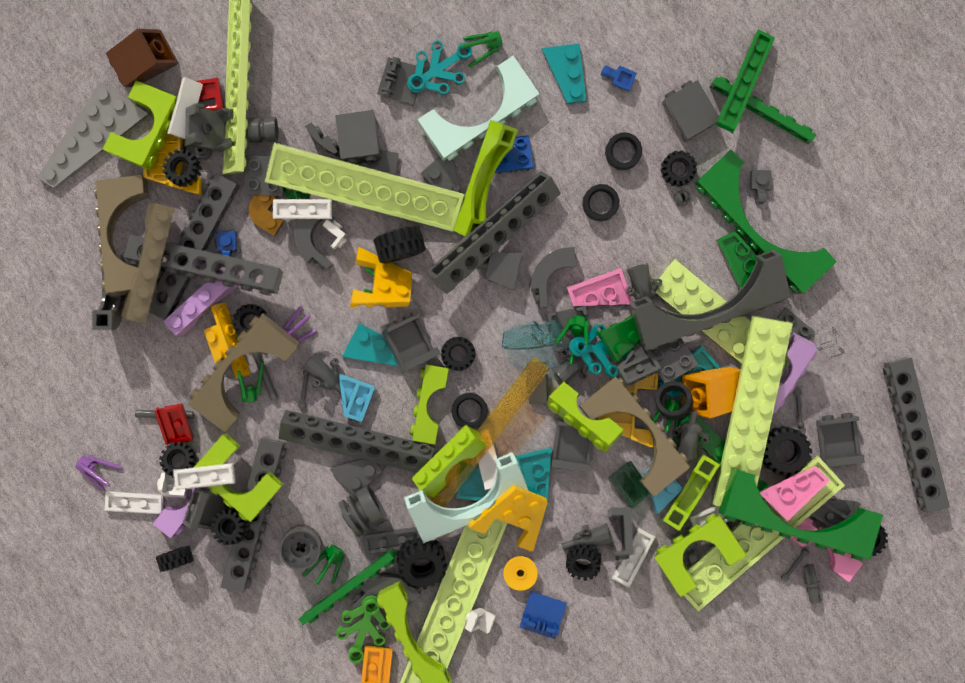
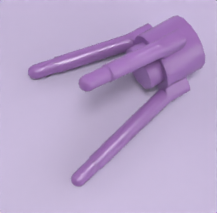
(292, 331)
(86, 467)

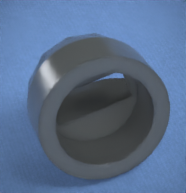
(678, 199)

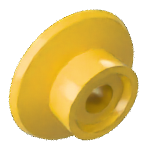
(524, 581)

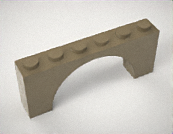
(113, 198)
(139, 298)
(262, 337)
(666, 461)

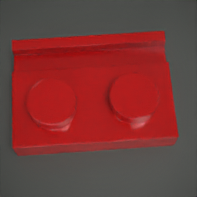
(174, 423)

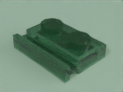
(628, 485)

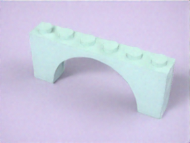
(450, 138)
(436, 520)

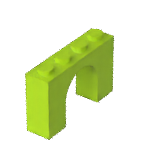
(144, 151)
(248, 503)
(714, 531)

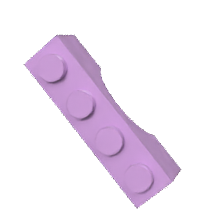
(187, 315)
(800, 353)
(171, 520)

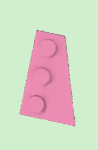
(601, 290)
(795, 491)

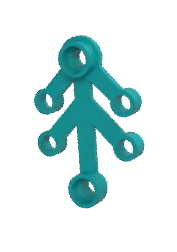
(436, 70)
(599, 351)

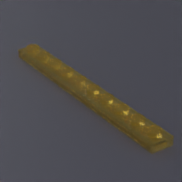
(494, 426)

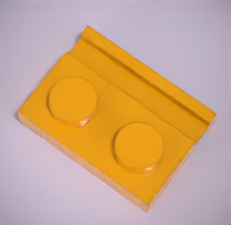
(376, 664)

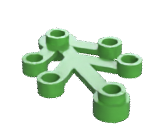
(363, 625)

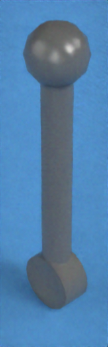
(797, 392)
(302, 403)
(785, 577)

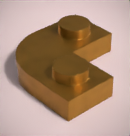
(261, 216)

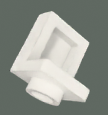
(335, 228)
(166, 487)
(480, 620)

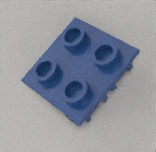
(518, 157)
(543, 615)

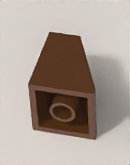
(141, 56)

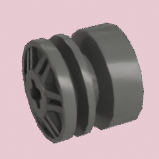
(360, 512)
(298, 558)

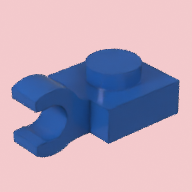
(622, 77)
(226, 242)

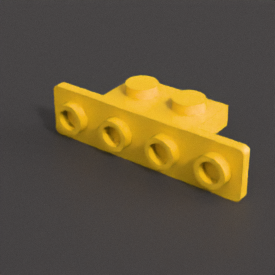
(222, 336)

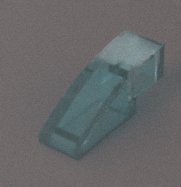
(532, 336)

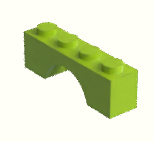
(425, 427)
(601, 432)
(463, 445)
(691, 492)

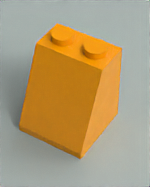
(712, 390)

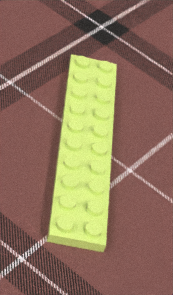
(237, 84)
(363, 187)
(754, 400)
(713, 571)
(456, 595)

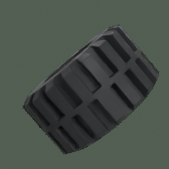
(399, 244)
(800, 456)
(421, 575)

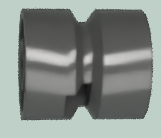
(263, 129)

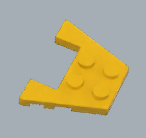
(156, 173)
(390, 283)
(627, 421)
(519, 509)

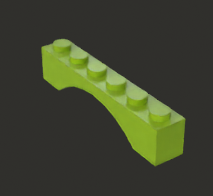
(496, 144)
(395, 602)

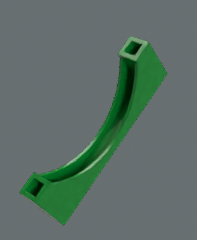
(722, 189)
(853, 535)

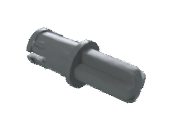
(812, 584)

